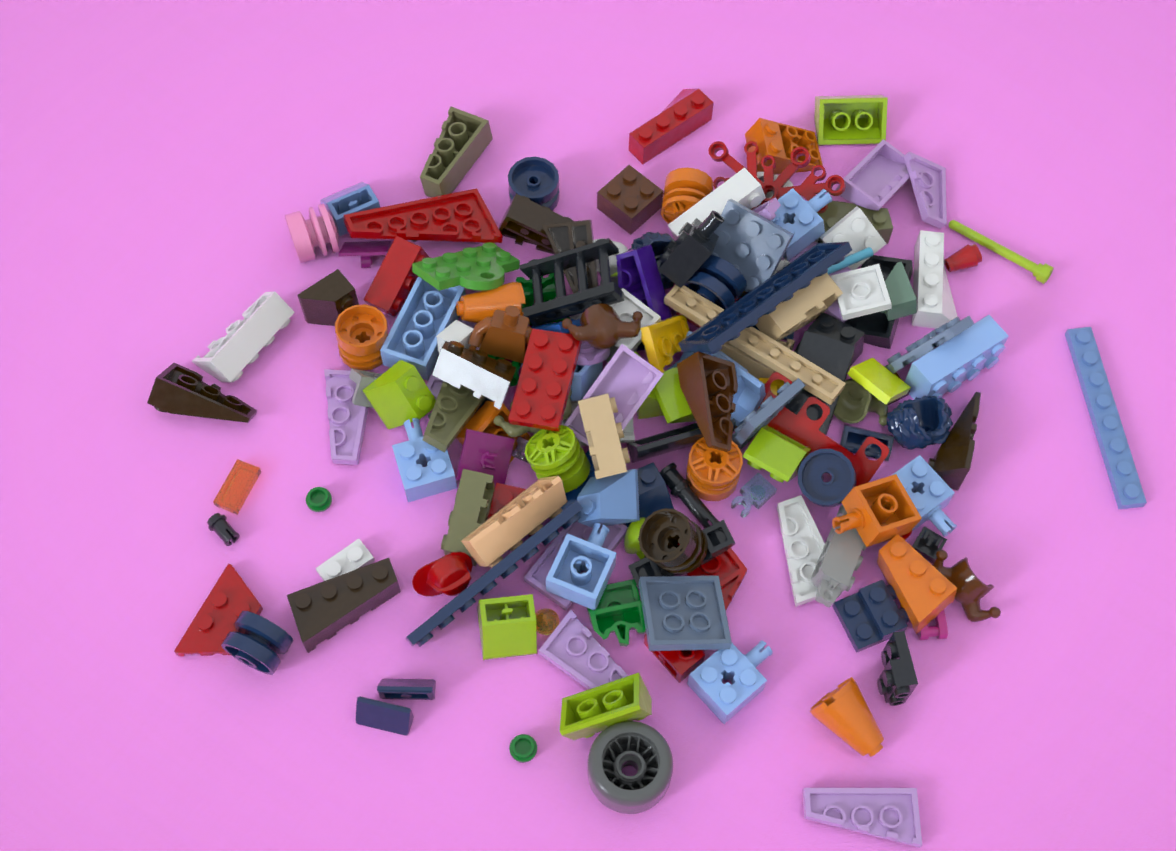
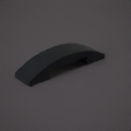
(718, 540)

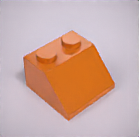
(484, 422)

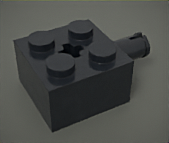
(690, 249)

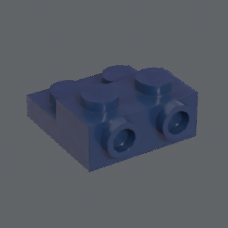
(871, 615)

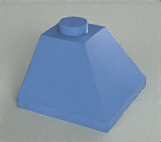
(610, 500)

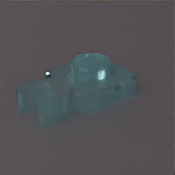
(755, 492)

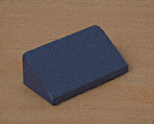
(853, 438)
(407, 689)
(383, 716)

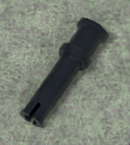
(681, 488)

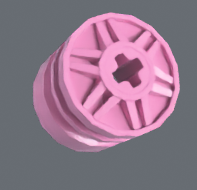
(312, 233)

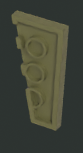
(450, 415)

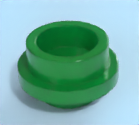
(318, 499)
(523, 748)

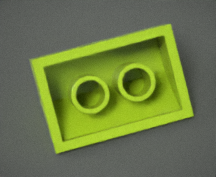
(850, 119)
(603, 706)

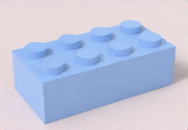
(418, 324)
(957, 360)

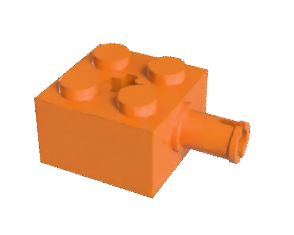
(878, 511)

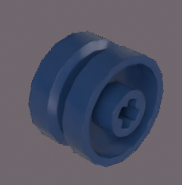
(536, 180)
(718, 282)
(811, 477)
(257, 642)

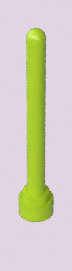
(1040, 271)

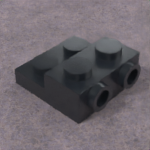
(898, 676)

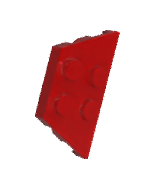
(730, 573)
(218, 615)

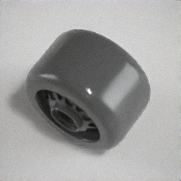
(636, 746)

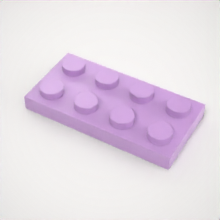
(538, 573)

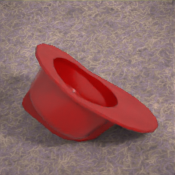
(446, 575)

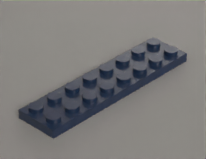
(765, 298)
(487, 581)

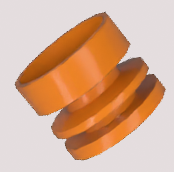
(683, 190)
(360, 336)
(713, 480)

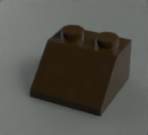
(327, 299)

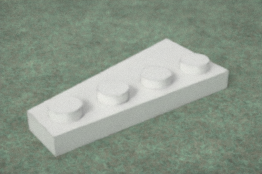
(801, 545)

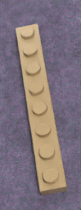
(760, 346)

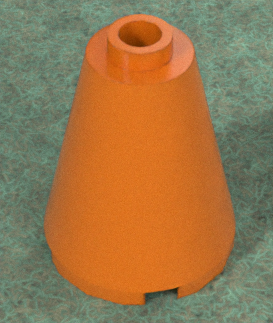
(483, 303)
(850, 718)

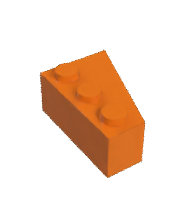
(915, 581)

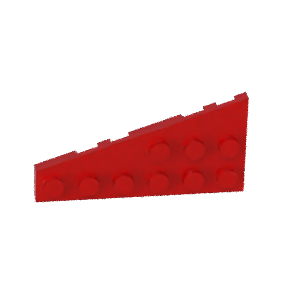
(440, 218)

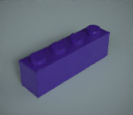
(641, 278)

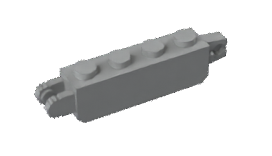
(837, 563)

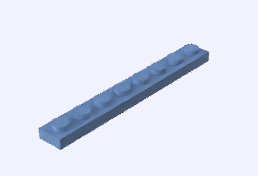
(1105, 419)

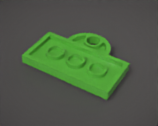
(472, 268)

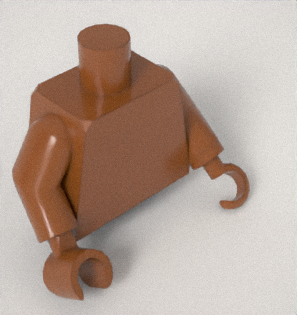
(502, 335)

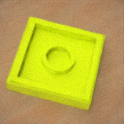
(878, 380)

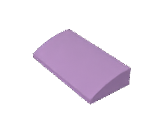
(876, 177)
(626, 379)

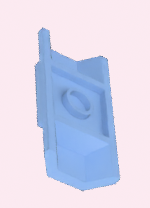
(749, 392)

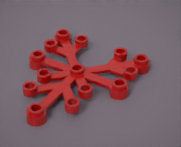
(807, 189)

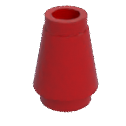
(964, 258)

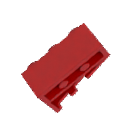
(395, 277)

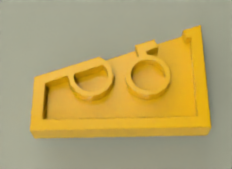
(662, 340)

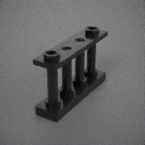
(573, 304)

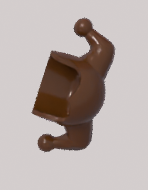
(603, 327)
(968, 586)

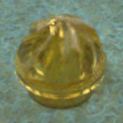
(546, 621)

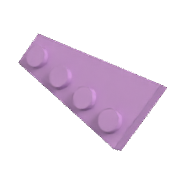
(579, 654)
(870, 811)

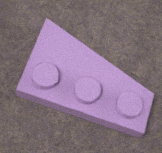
(929, 188)

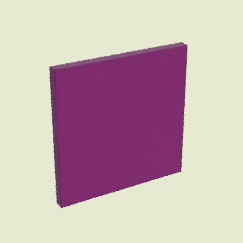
(365, 250)
(486, 454)

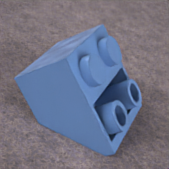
(350, 200)

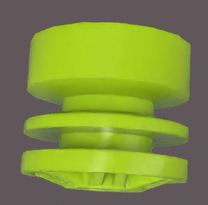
(558, 455)

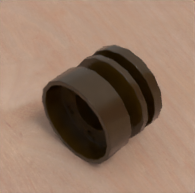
(663, 533)

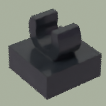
(928, 544)

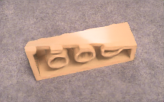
(515, 521)

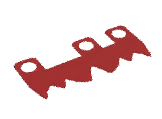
(807, 433)

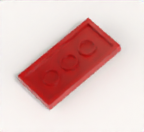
(545, 380)

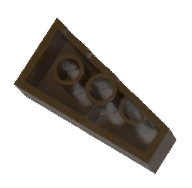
(341, 601)

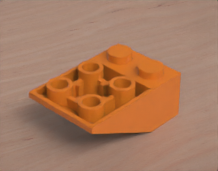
(779, 141)

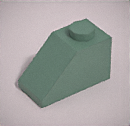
(900, 293)

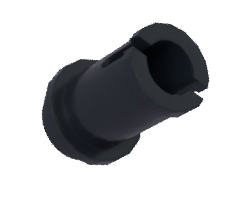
(222, 528)

